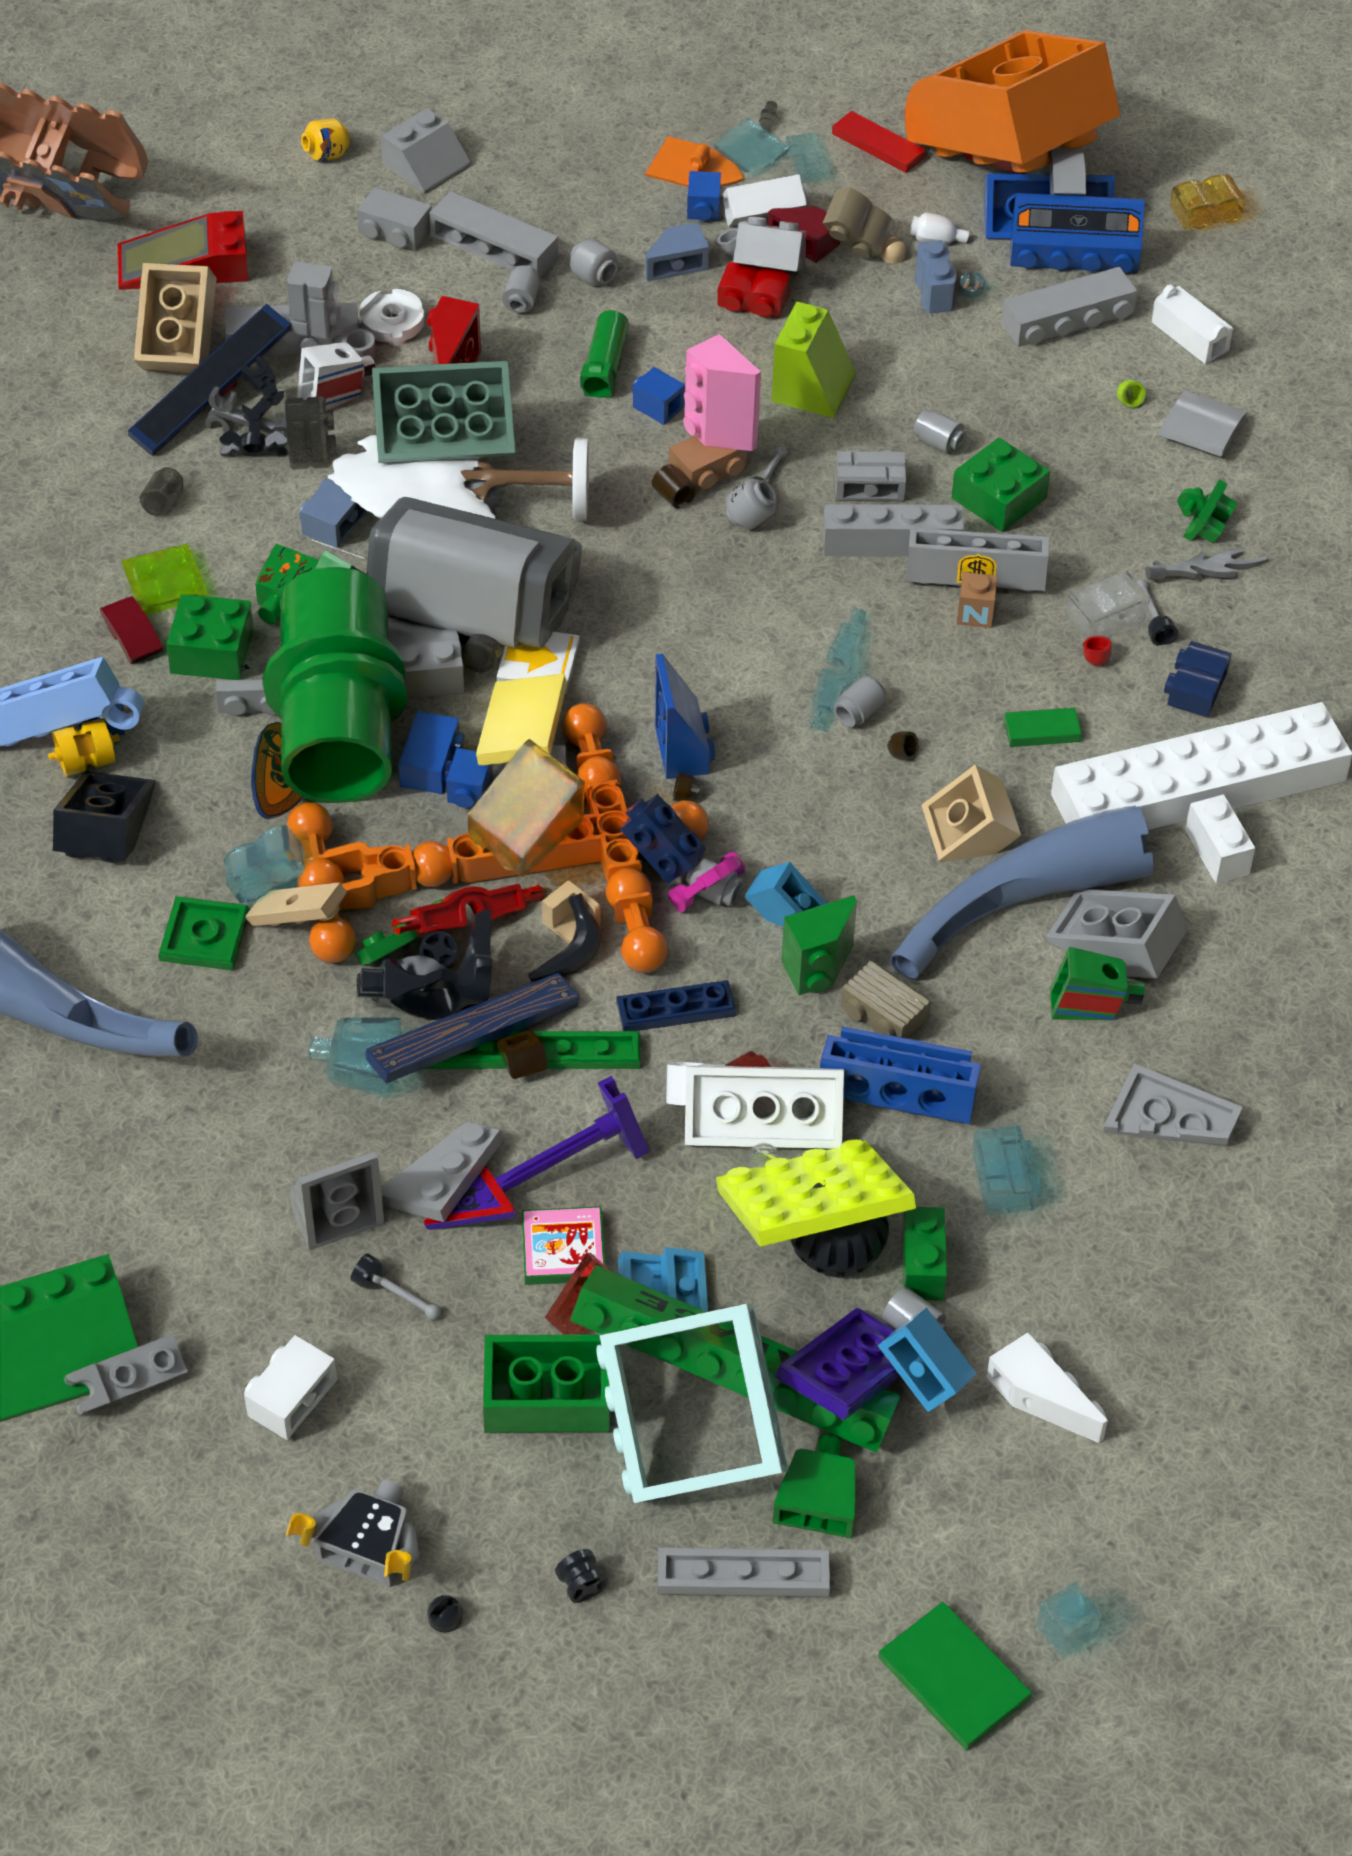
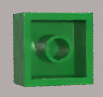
(1000, 484)
(210, 637)

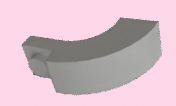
(1066, 171)

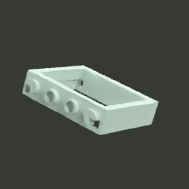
(758, 1390)

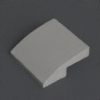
(1202, 423)

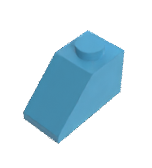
(781, 893)

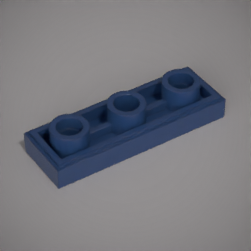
(676, 1006)

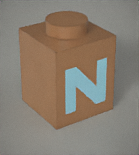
(977, 600)

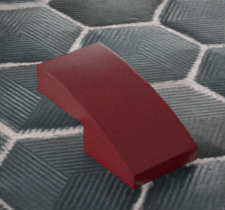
(131, 629)

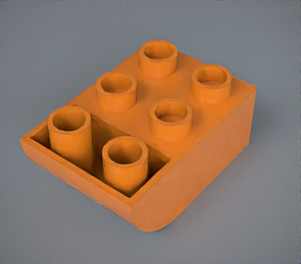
(1015, 100)

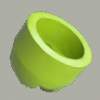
(1135, 389)

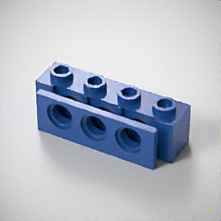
(904, 1074)

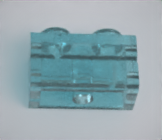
(1004, 1170)

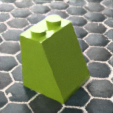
(811, 362)

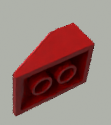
(454, 331)

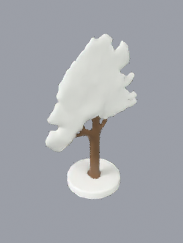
(441, 482)

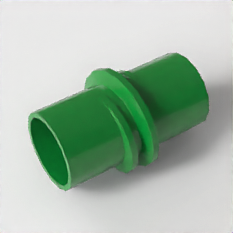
(335, 685)

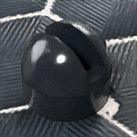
(449, 1618)

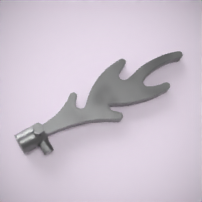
(1220, 565)

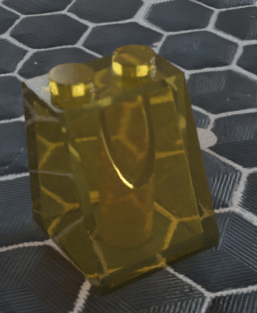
(527, 809)

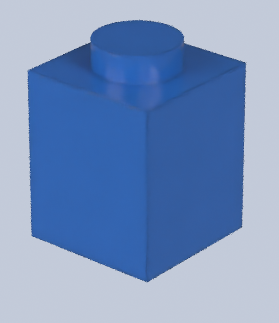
(704, 195)
(658, 395)
(467, 779)

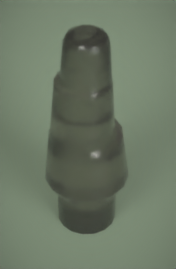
(768, 116)

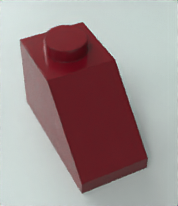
(811, 220)

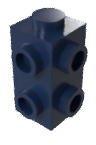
(662, 837)

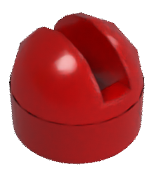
(1097, 650)

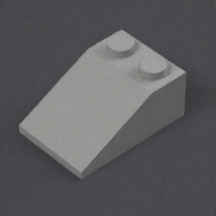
(430, 658)
(1122, 925)
(338, 1201)

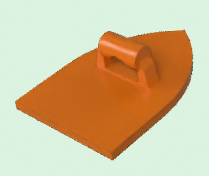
(681, 156)

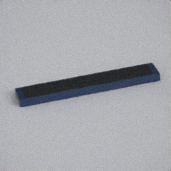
(218, 370)

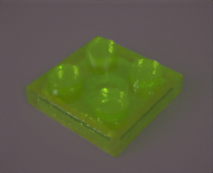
(162, 577)

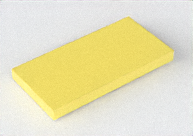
(521, 712)

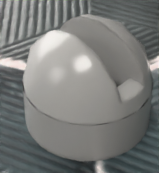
(727, 241)

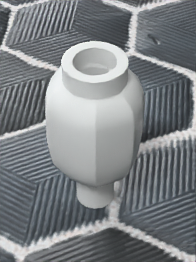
(935, 228)

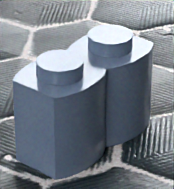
(935, 276)

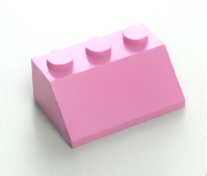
(721, 396)

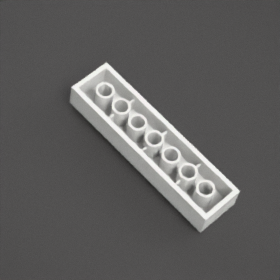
(1241, 760)

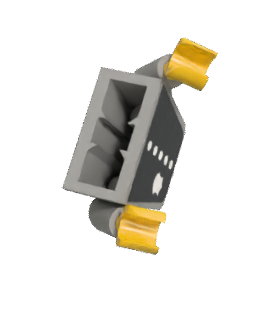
(363, 1534)

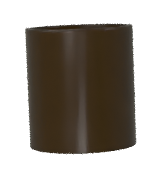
(673, 486)

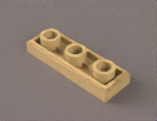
(297, 905)

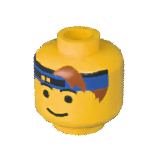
(325, 139)

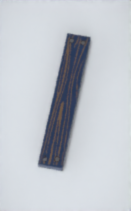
(471, 1027)

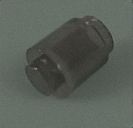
(162, 492)
(481, 652)

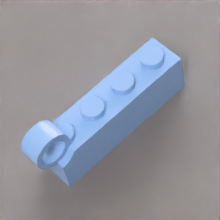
(66, 700)

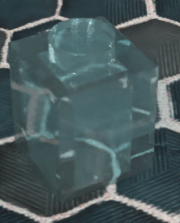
(1068, 1620)

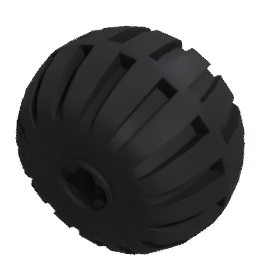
(843, 1248)

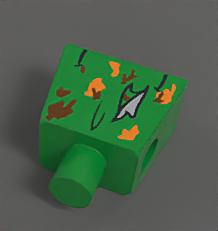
(278, 571)

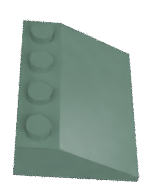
(443, 411)

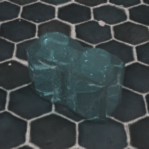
(263, 864)

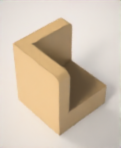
(558, 912)

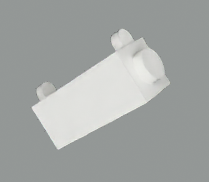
(761, 197)
(1191, 324)

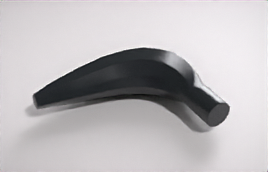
(580, 949)

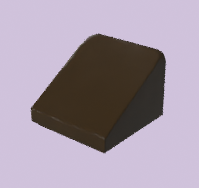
(522, 1054)

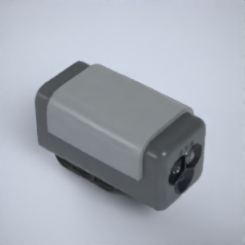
(472, 572)

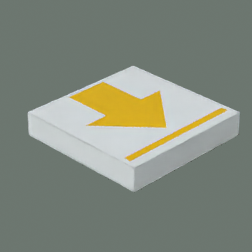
(530, 661)

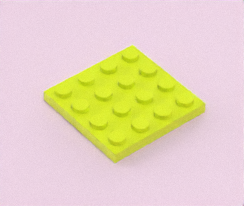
(783, 1205)

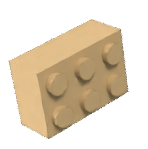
(174, 317)

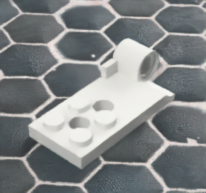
(723, 1096)

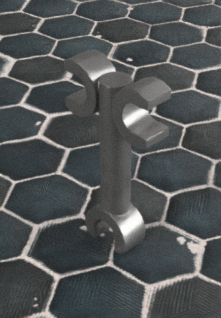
(225, 413)

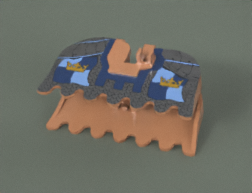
(34, 148)

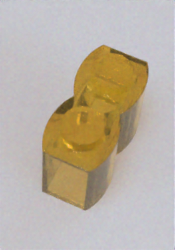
(1207, 202)

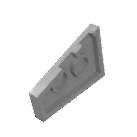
(1170, 1110)
(443, 1174)

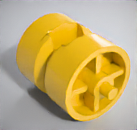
(83, 747)

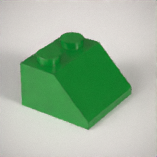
(818, 944)

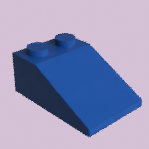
(680, 724)

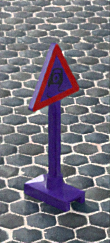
(486, 1196)

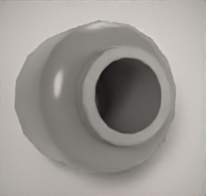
(593, 262)
(751, 503)

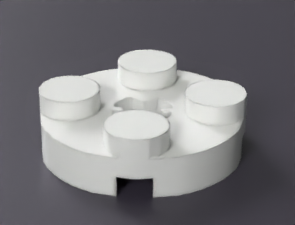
(392, 329)

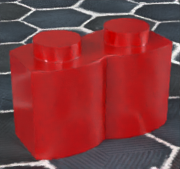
(753, 289)

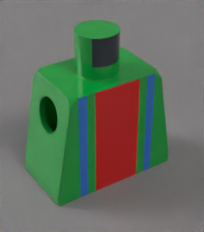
(1092, 987)

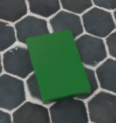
(954, 1675)

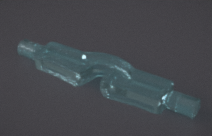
(834, 682)

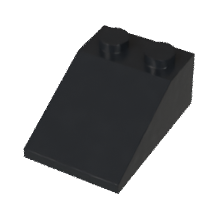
(101, 816)

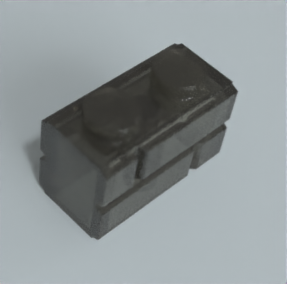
(308, 432)

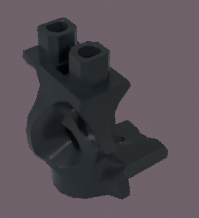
(426, 987)

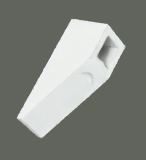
(1037, 1385)

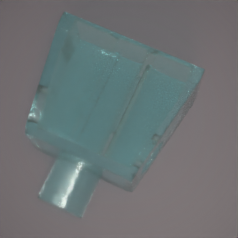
(347, 1052)

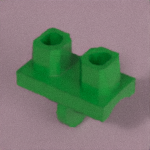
(1196, 503)

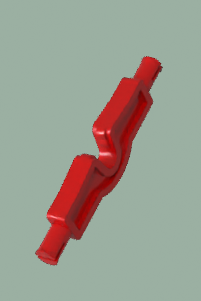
(451, 912)

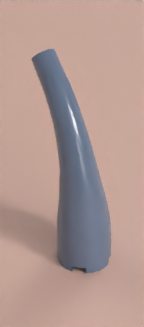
(1069, 858)
(49, 1003)

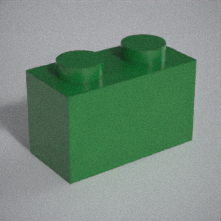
(924, 1252)

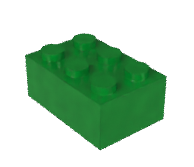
(544, 1384)

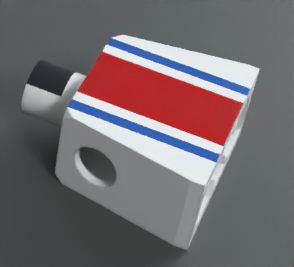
(333, 373)

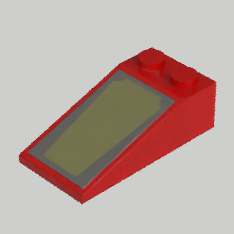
(207, 240)

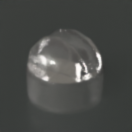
(761, 1153)

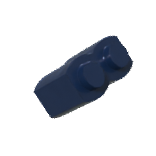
(1198, 678)

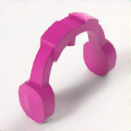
(683, 897)

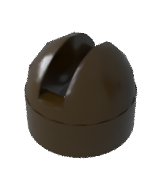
(903, 745)
(683, 786)

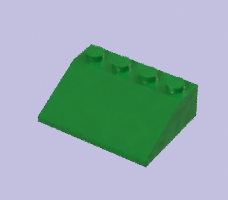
(55, 1328)

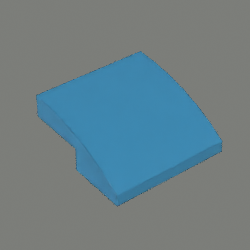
(674, 1273)

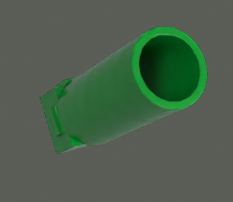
(604, 355)

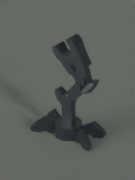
(253, 442)

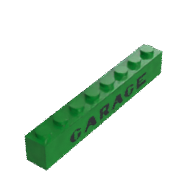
(617, 1303)

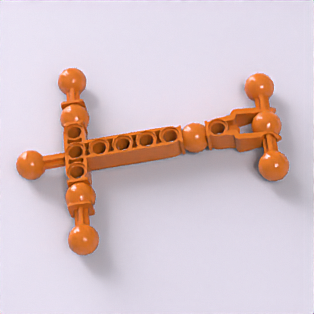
(597, 839)

